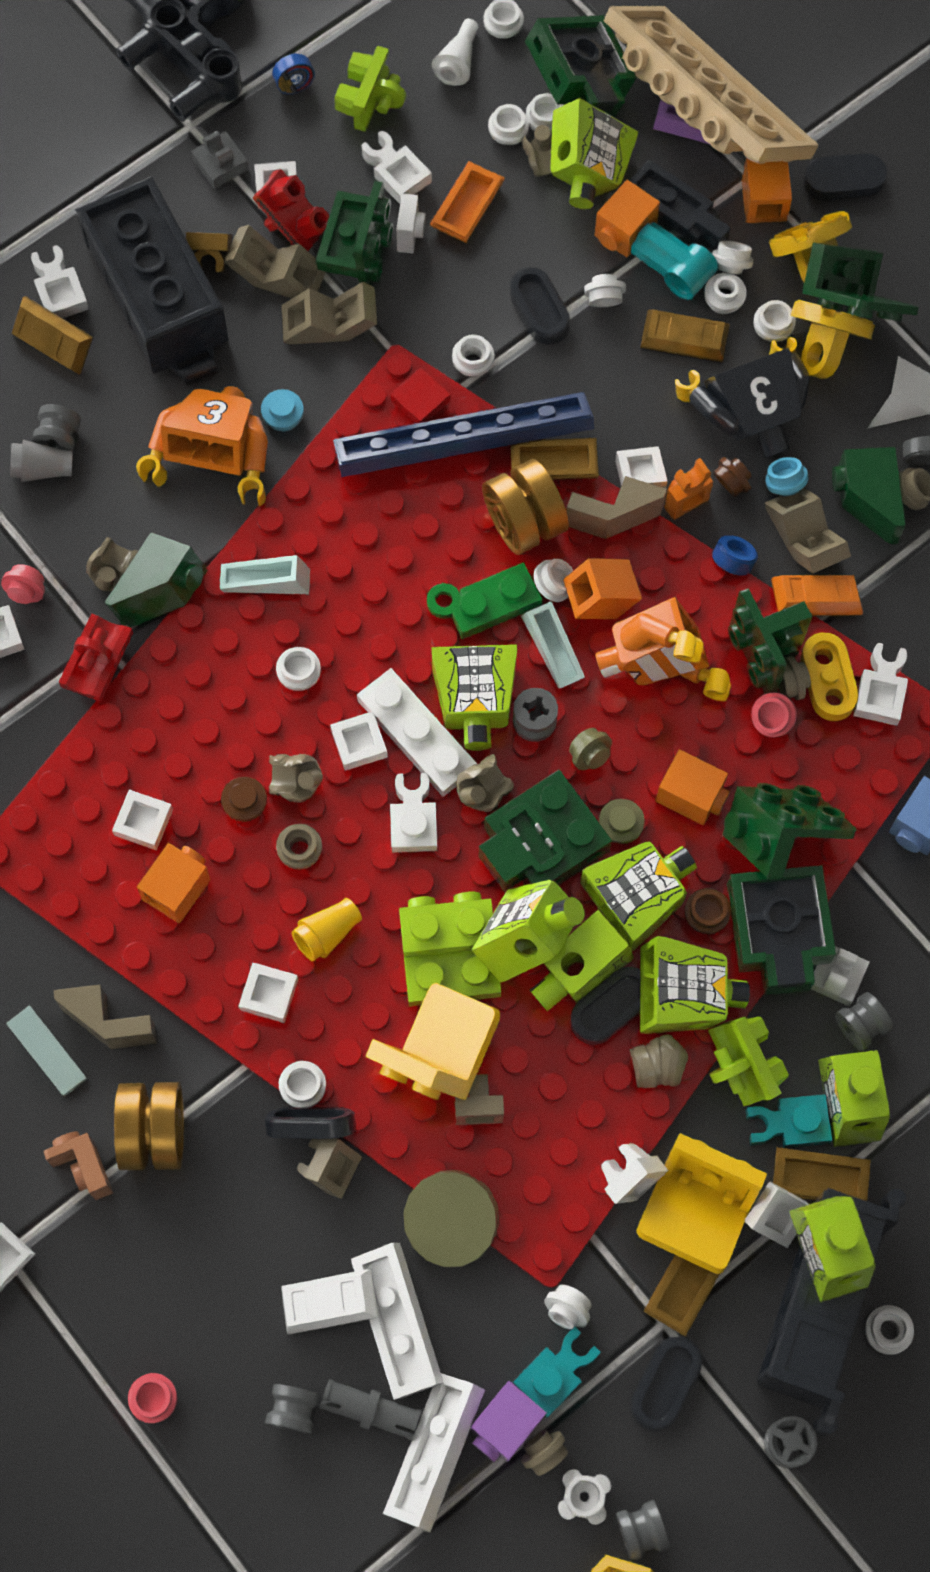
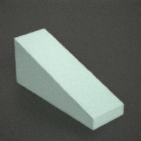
(268, 575)
(553, 644)
(46, 1051)

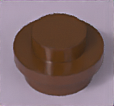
(733, 476)
(244, 799)
(707, 911)

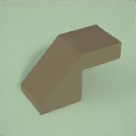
(277, 270)
(320, 319)
(634, 505)
(805, 530)
(90, 1009)

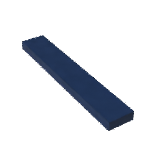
(463, 434)

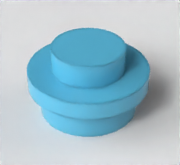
(282, 410)
(786, 476)

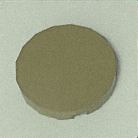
(451, 1218)

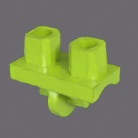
(374, 88)
(744, 1062)

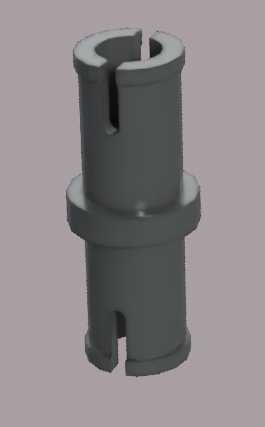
(370, 1409)

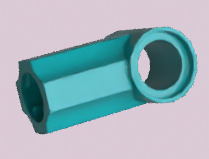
(683, 266)

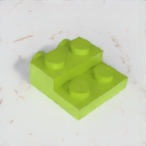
(440, 943)

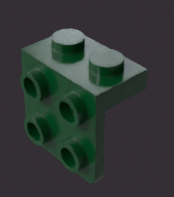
(850, 278)
(769, 819)

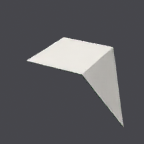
(908, 396)

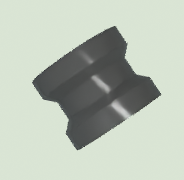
(56, 427)
(535, 725)
(864, 1021)
(292, 1409)
(801, 1438)
(642, 1530)

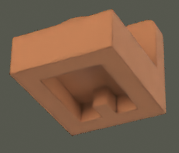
(89, 1169)

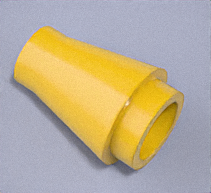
(324, 930)

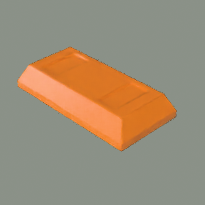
(467, 202)
(820, 592)

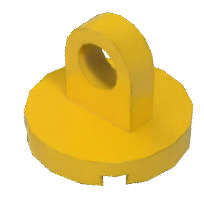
(801, 238)
(827, 334)

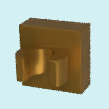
(210, 245)

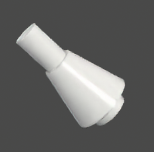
(454, 61)

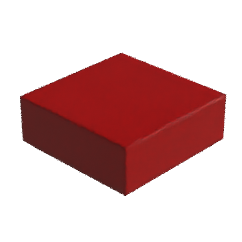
(420, 397)

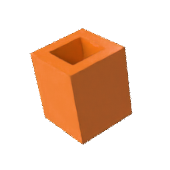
(766, 191)
(625, 217)
(602, 589)
(693, 788)
(174, 881)

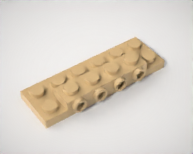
(705, 87)

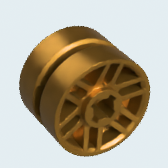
(525, 506)
(149, 1126)

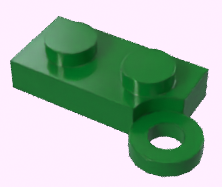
(487, 601)

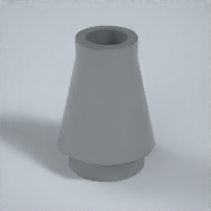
(37, 461)

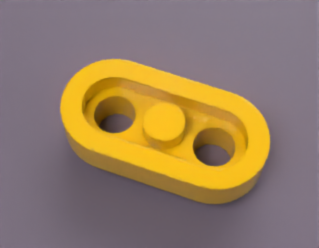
(830, 679)

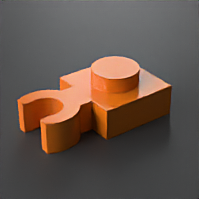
(688, 490)

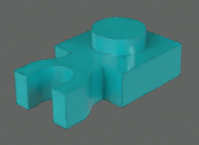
(798, 1121)
(551, 1376)

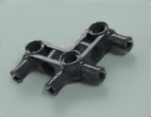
(181, 35)

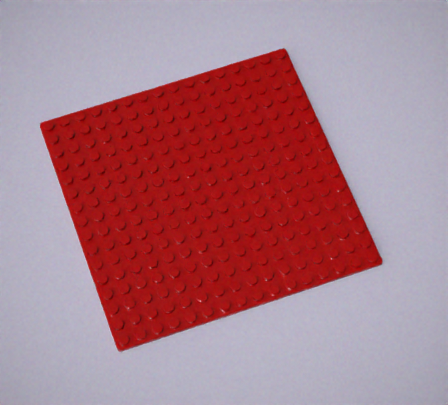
(209, 709)

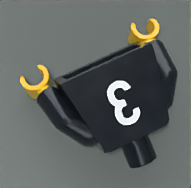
(753, 397)

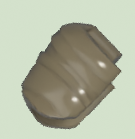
(539, 151)
(108, 564)
(294, 776)
(483, 785)
(659, 1062)

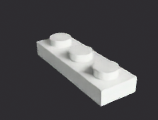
(415, 731)
(400, 1323)
(434, 1452)

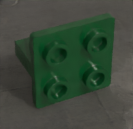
(357, 235)
(767, 638)

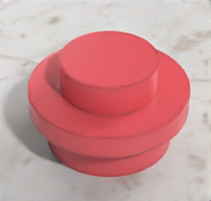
(23, 584)
(774, 714)
(152, 1398)

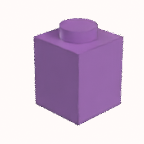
(506, 1423)

